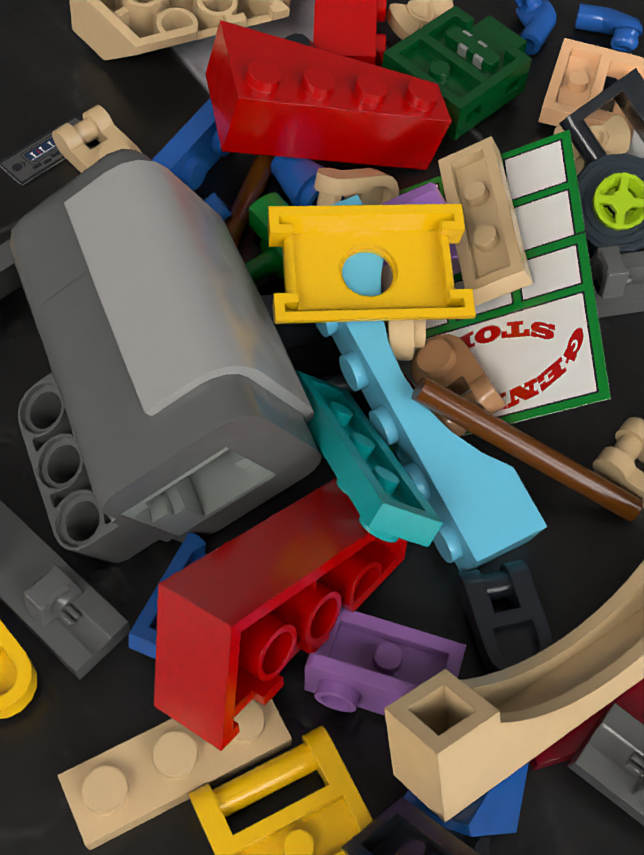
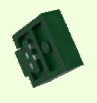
(473, 65)

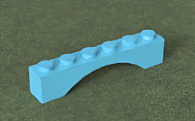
(473, 494)

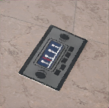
(35, 156)

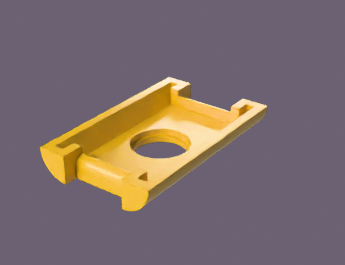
(407, 236)

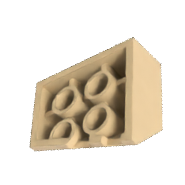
(141, 26)

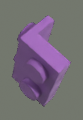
(375, 662)

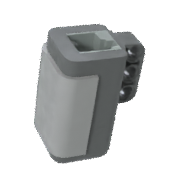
(163, 361)

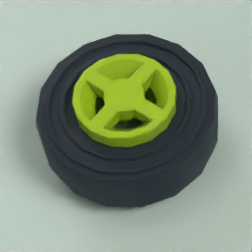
(618, 183)

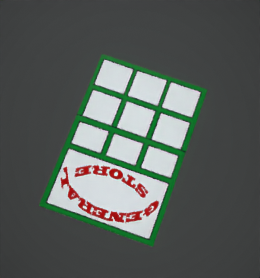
(546, 337)

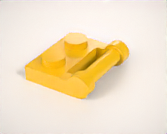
(307, 827)

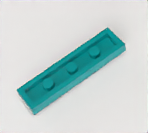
(366, 467)

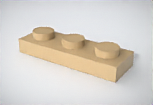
(491, 245)
(160, 770)

